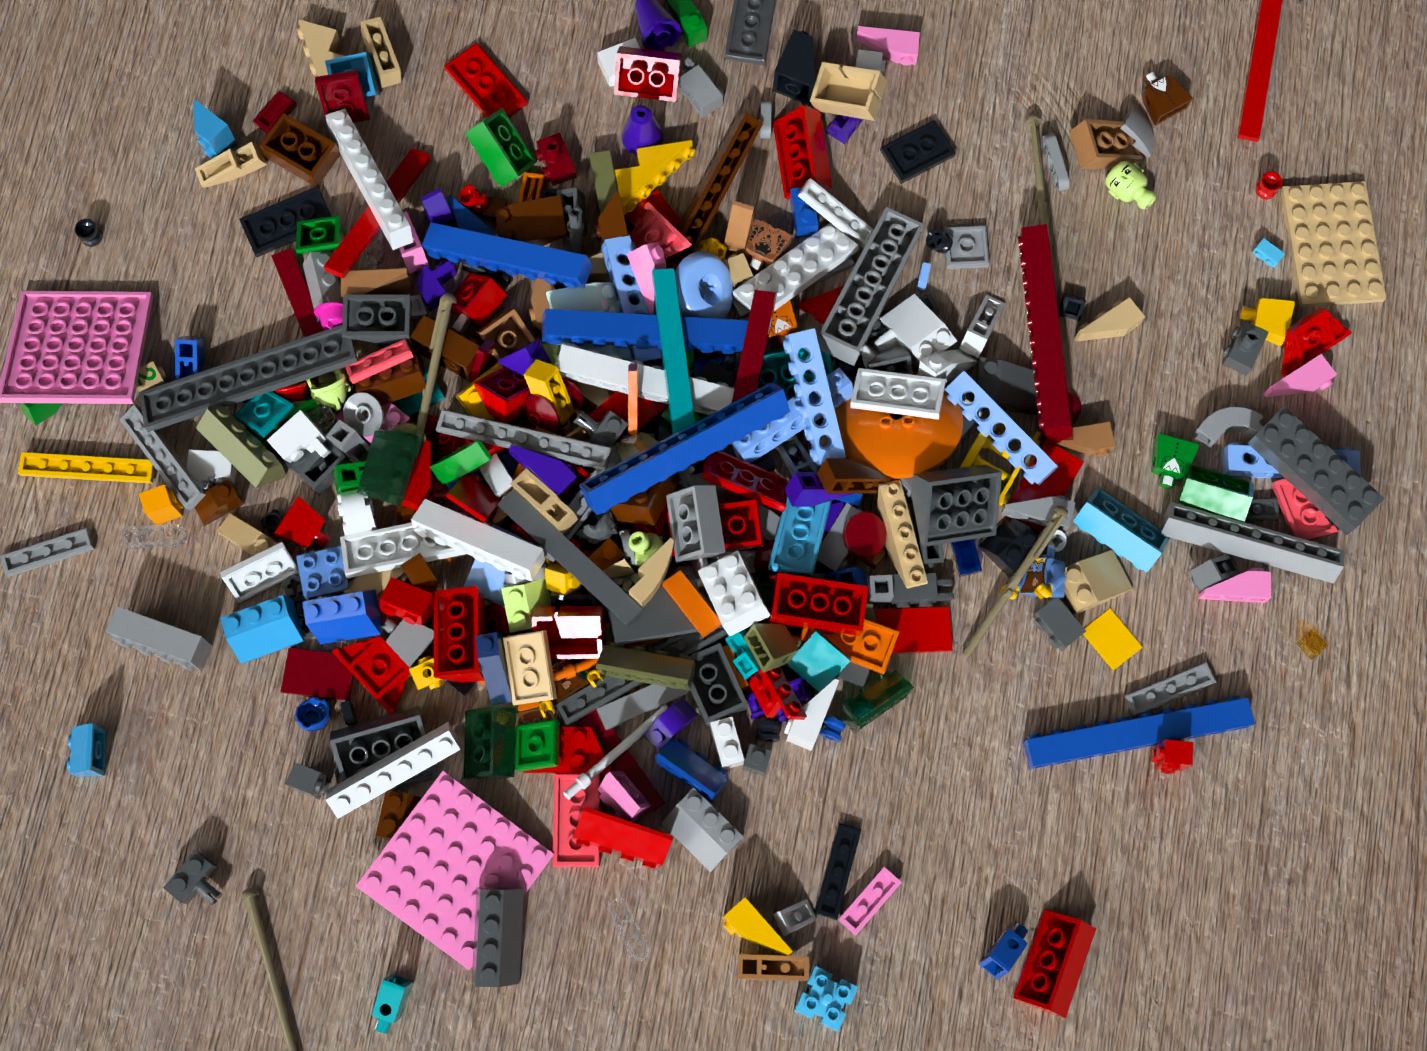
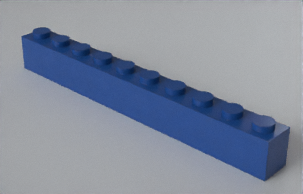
(639, 330)
(684, 448)
(1138, 733)

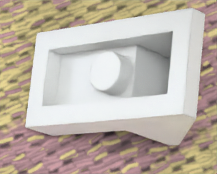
(795, 917)

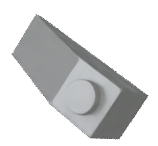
(1040, 511)

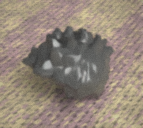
(597, 528)

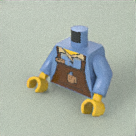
(1044, 577)

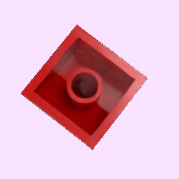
(477, 299)
(407, 602)

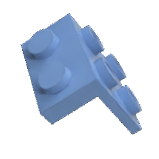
(322, 572)

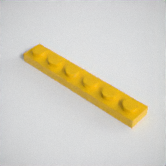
(86, 467)

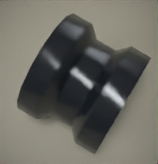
(939, 241)
(768, 731)

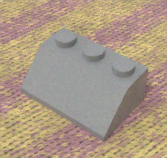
(695, 523)
(702, 830)

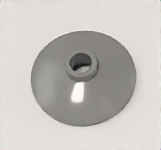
(355, 413)

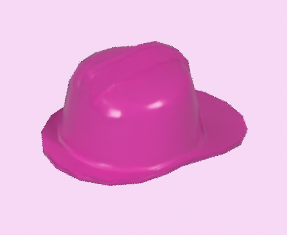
(330, 314)

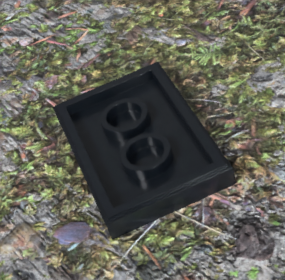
(917, 151)

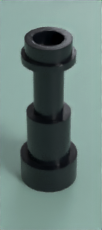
(503, 276)

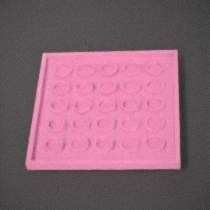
(76, 347)
(442, 856)

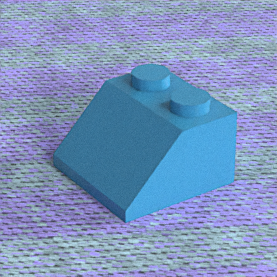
(363, 64)
(211, 131)
(87, 751)

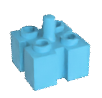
(826, 998)

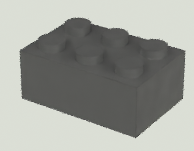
(715, 686)

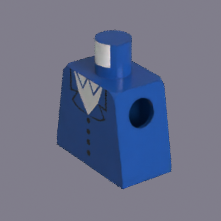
(1005, 951)

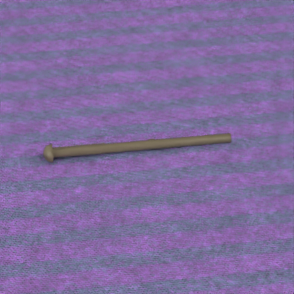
(1033, 120)
(436, 344)
(1060, 514)
(249, 896)

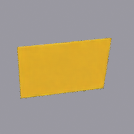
(1111, 639)

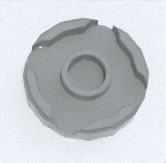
(629, 553)

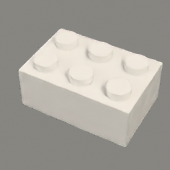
(733, 593)

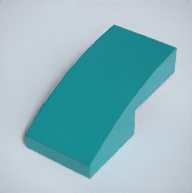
(745, 659)

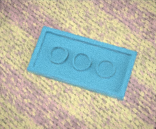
(799, 539)

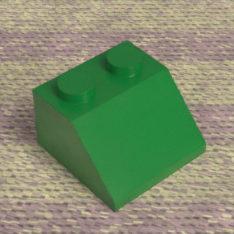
(319, 235)

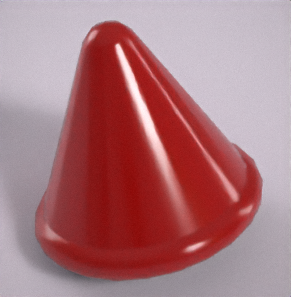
(294, 392)

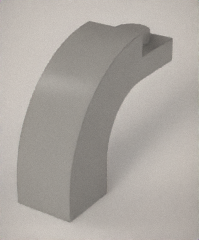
(1227, 420)
(348, 442)

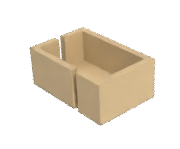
(848, 96)

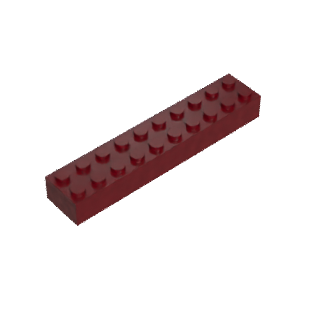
(1045, 334)

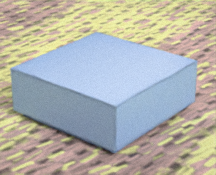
(923, 276)

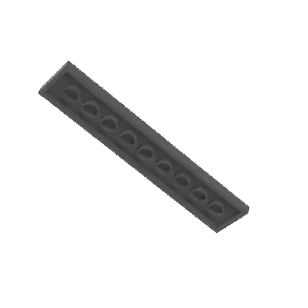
(246, 378)

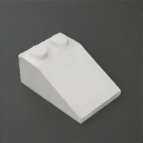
(918, 329)
(806, 731)

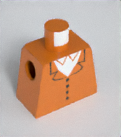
(782, 323)

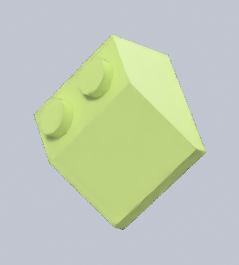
(521, 602)

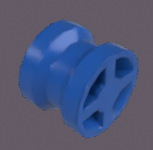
(832, 729)

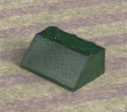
(389, 466)
(874, 700)
(489, 743)

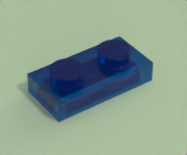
(966, 557)

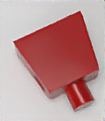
(302, 525)

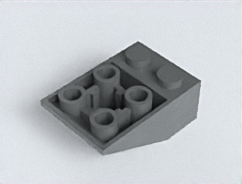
(314, 469)

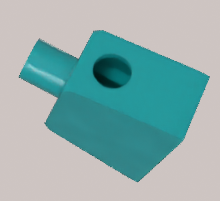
(395, 993)

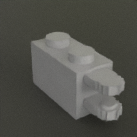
(699, 89)

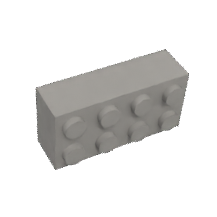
(158, 639)

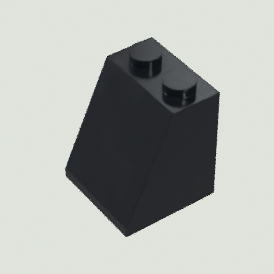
(796, 70)

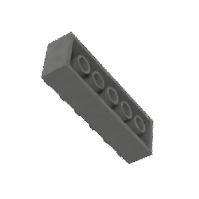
(1316, 471)

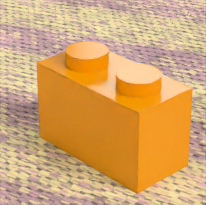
(161, 504)

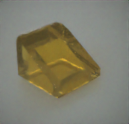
(1312, 644)

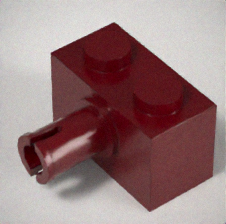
(556, 159)

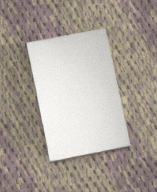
(260, 572)

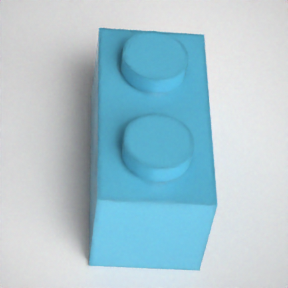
(1268, 253)

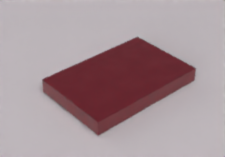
(341, 92)
(316, 675)

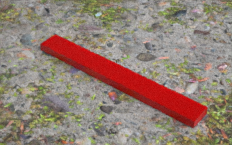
(1259, 70)
(367, 225)

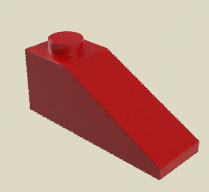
(421, 479)

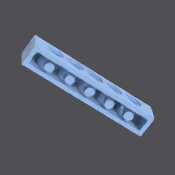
(612, 250)
(819, 384)
(965, 384)
(776, 432)
(1236, 466)

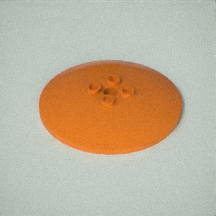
(902, 444)

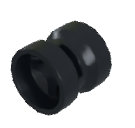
(88, 232)

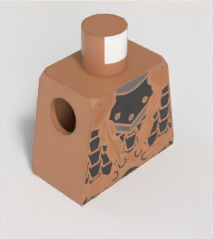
(766, 245)

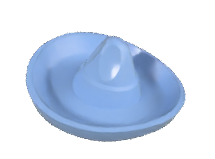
(704, 286)

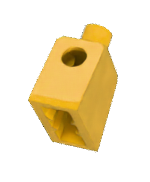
(1271, 316)

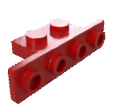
(775, 692)

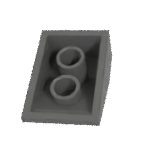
(377, 318)
(1008, 385)

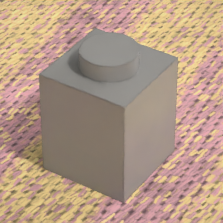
(880, 589)

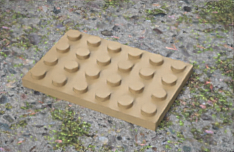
(1332, 244)

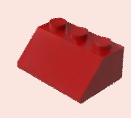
(647, 73)
(503, 394)

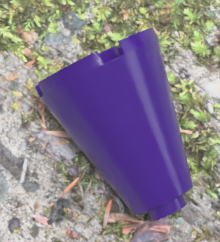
(656, 25)
(641, 130)

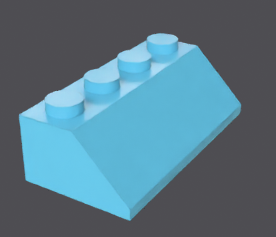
(1121, 529)

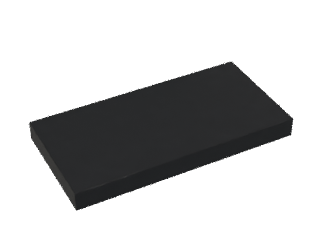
(277, 224)

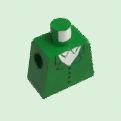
(1171, 458)

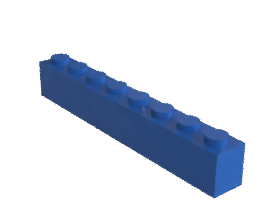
(507, 255)

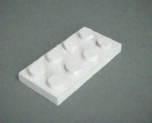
(898, 393)

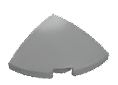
(1139, 128)

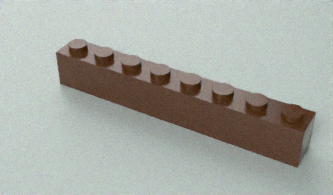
(717, 182)

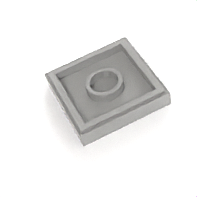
(968, 247)

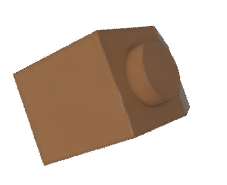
(739, 228)
(1090, 440)
(772, 967)

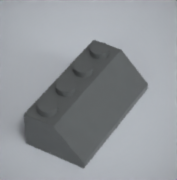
(497, 936)

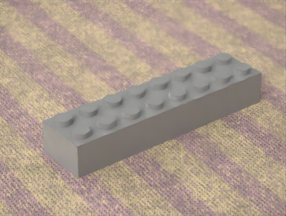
(869, 286)

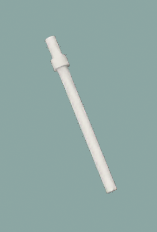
(584, 779)

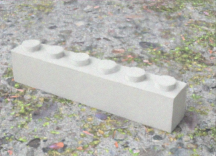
(478, 540)
(393, 770)

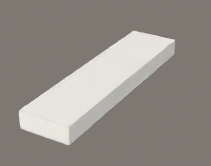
(836, 212)

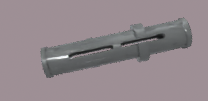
(575, 227)

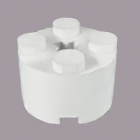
(356, 512)

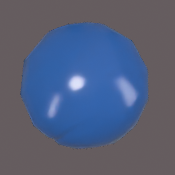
(313, 714)

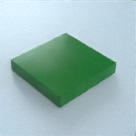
(537, 745)

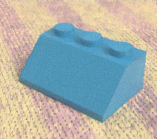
(263, 628)

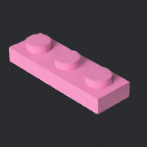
(869, 901)

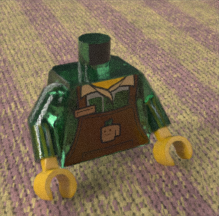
(568, 687)

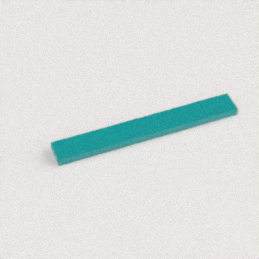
(673, 349)

